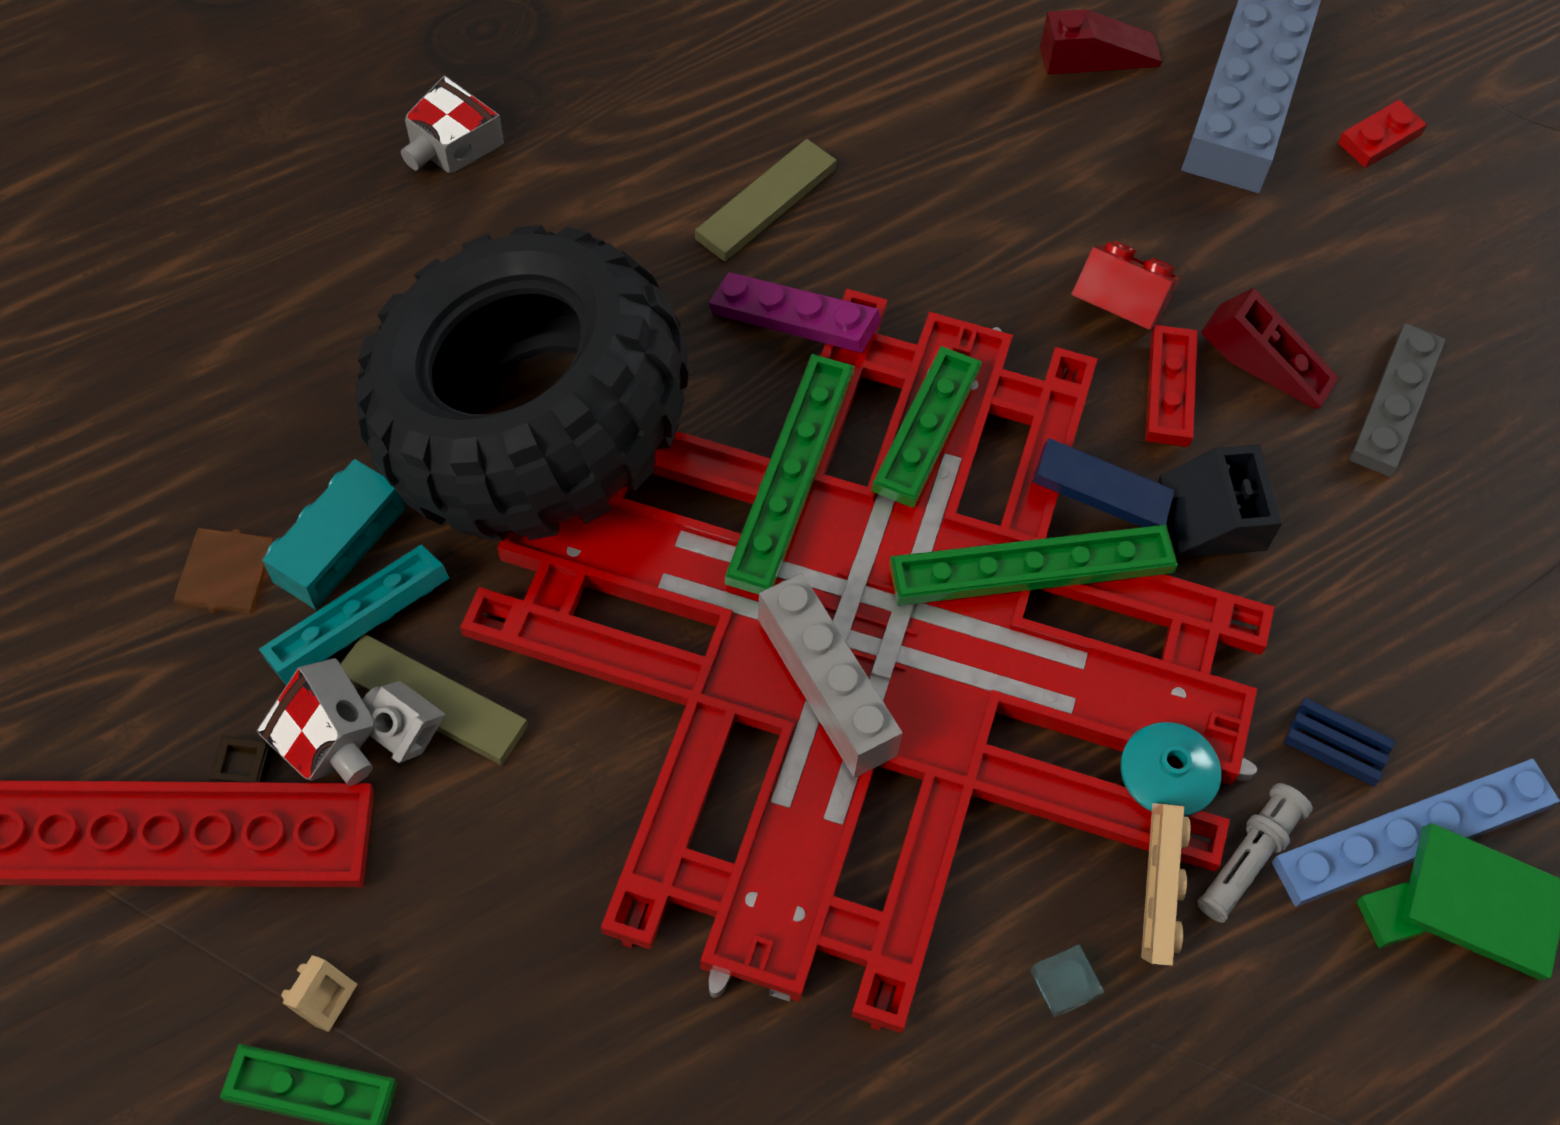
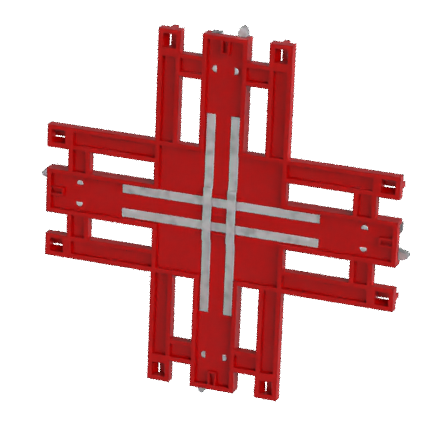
(932, 663)

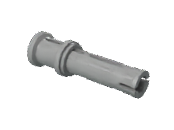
(1265, 835)

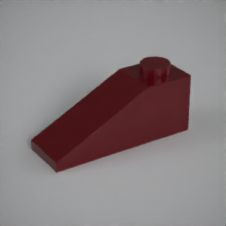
(1093, 42)
(1267, 347)

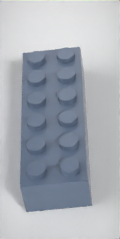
(1251, 92)

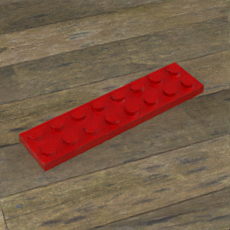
(184, 833)

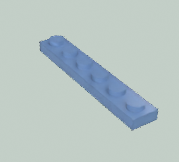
(1394, 837)

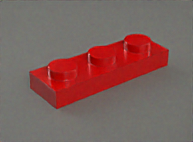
(1171, 386)

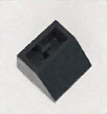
(1222, 503)

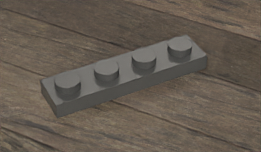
(1397, 400)

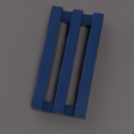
(1343, 735)

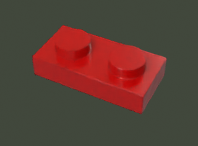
(1382, 133)

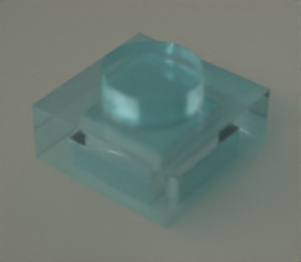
(1066, 980)

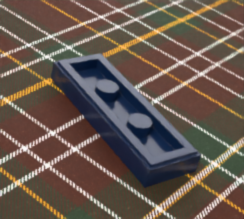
(1102, 485)

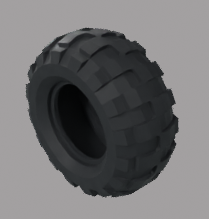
(556, 452)

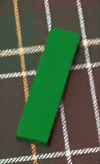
(926, 427)

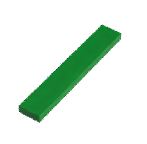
(789, 475)
(1032, 565)

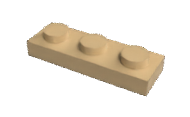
(1164, 884)

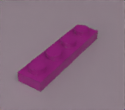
(795, 312)

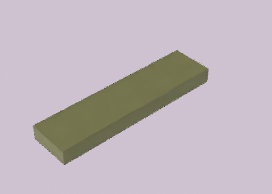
(765, 200)
(468, 717)

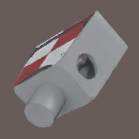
(450, 128)
(320, 724)

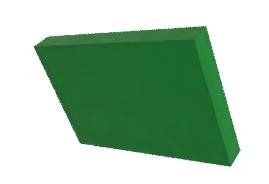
(1484, 901)

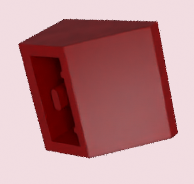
(1126, 284)

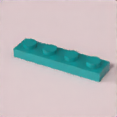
(355, 613)

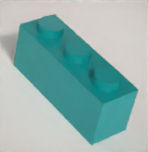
(333, 534)

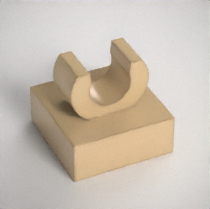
(319, 993)

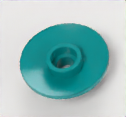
(1153, 780)

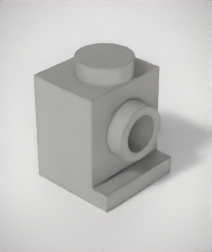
(412, 720)

